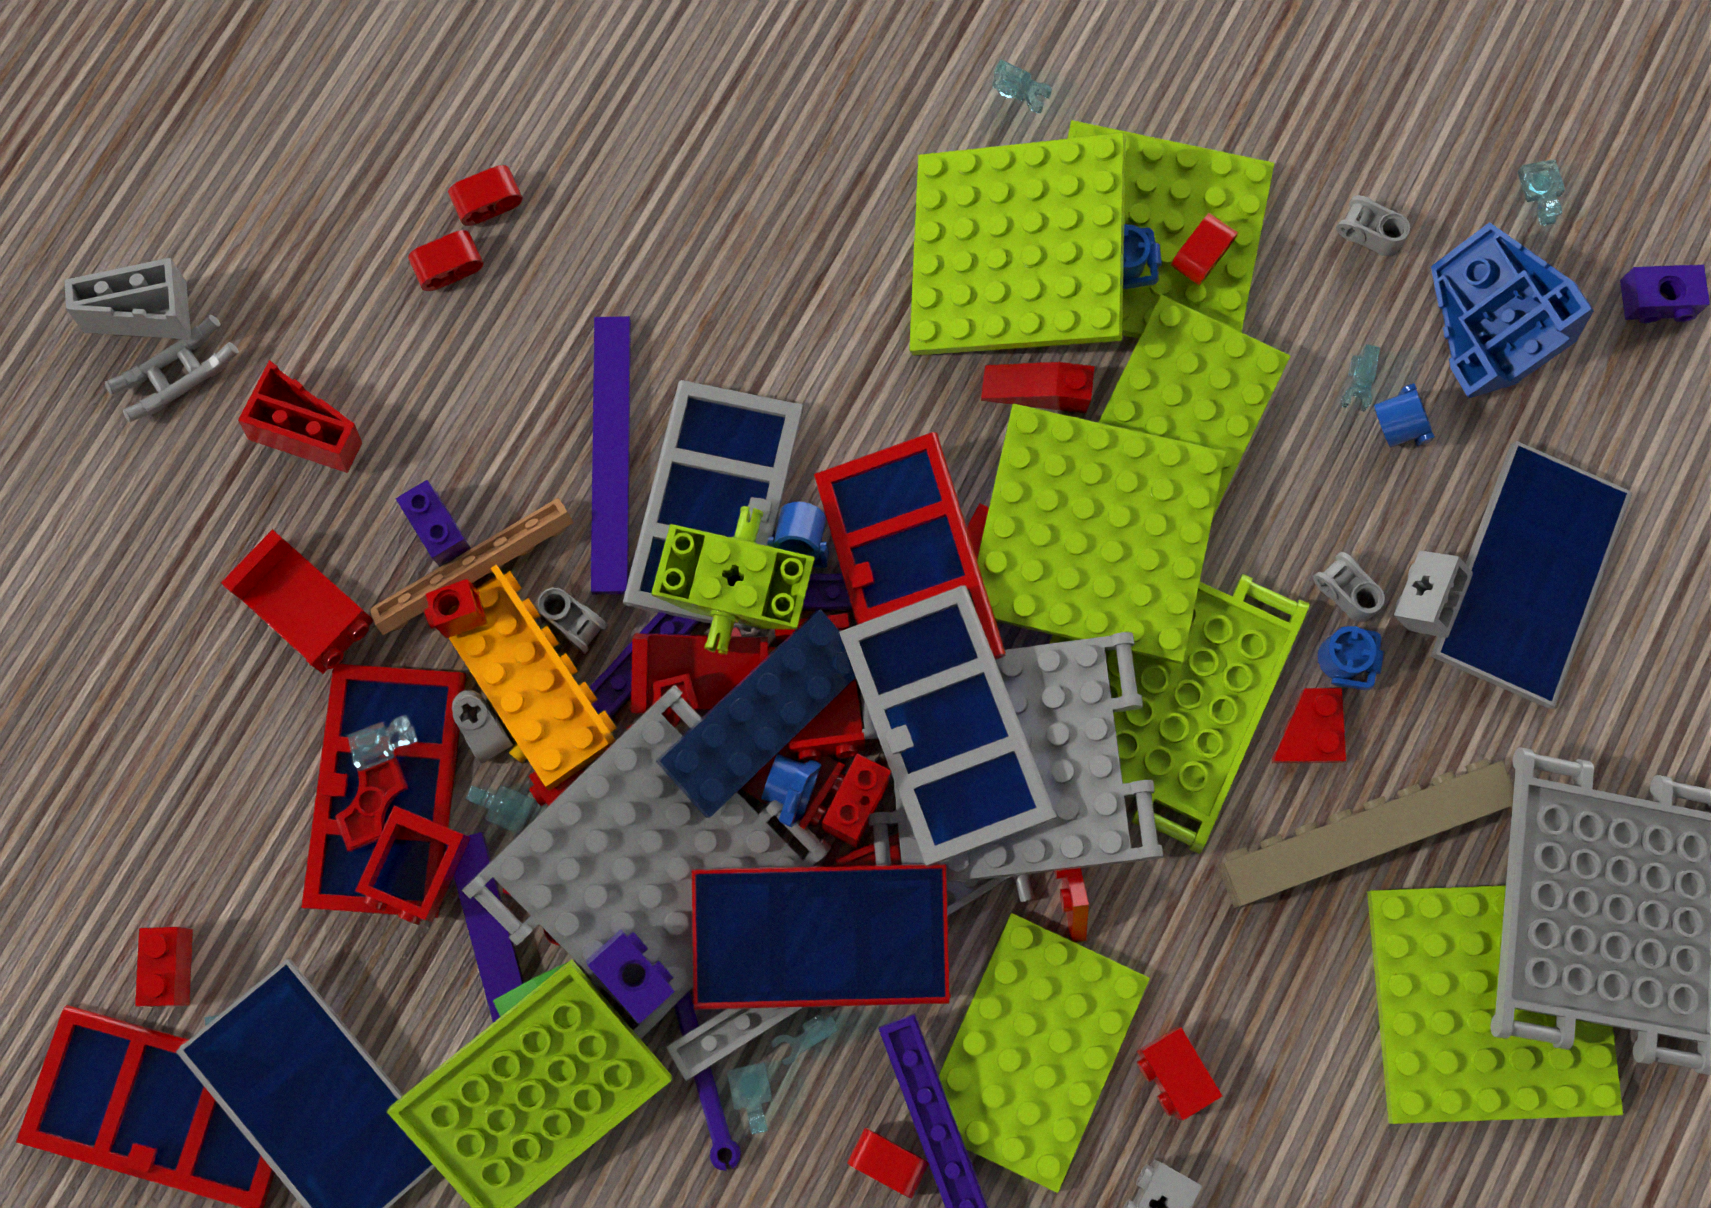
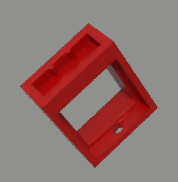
(856, 800)
(443, 877)

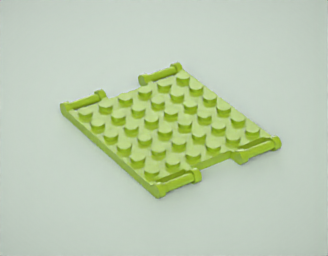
(1205, 709)

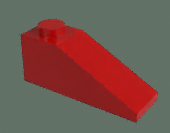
(1040, 385)

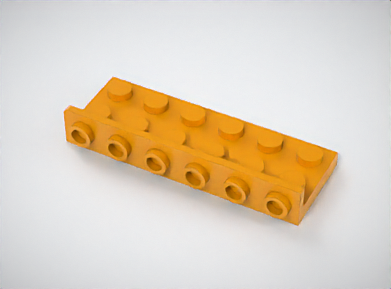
(533, 684)

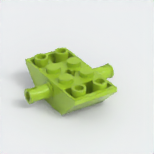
(697, 571)

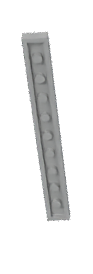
(739, 1026)

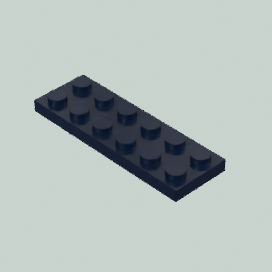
(760, 715)

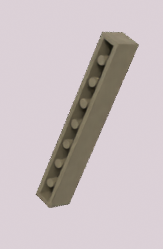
(1366, 834)

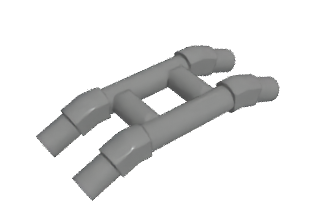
(152, 370)

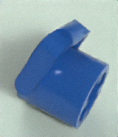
(1139, 249)
(1404, 418)
(801, 531)
(1349, 654)
(792, 785)

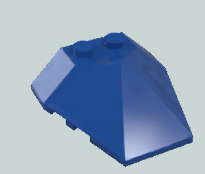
(1504, 310)

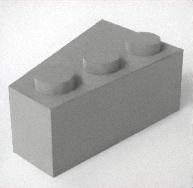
(132, 301)

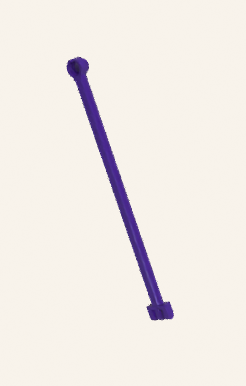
(708, 1092)

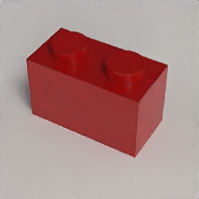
(164, 967)
(1178, 1074)

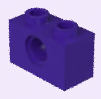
(1681, 283)
(433, 523)
(639, 997)

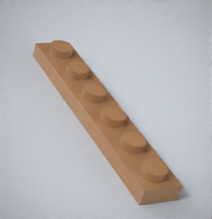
(473, 564)

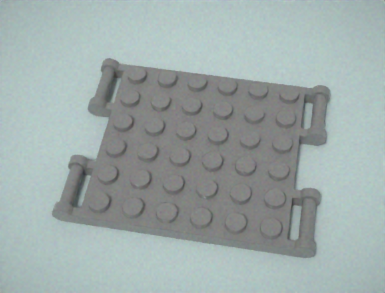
(1071, 732)
(623, 854)
(1607, 912)

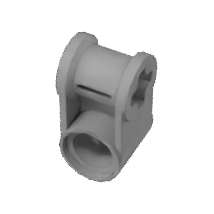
(1372, 224)
(1348, 586)
(575, 623)
(482, 731)

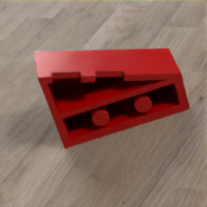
(298, 423)

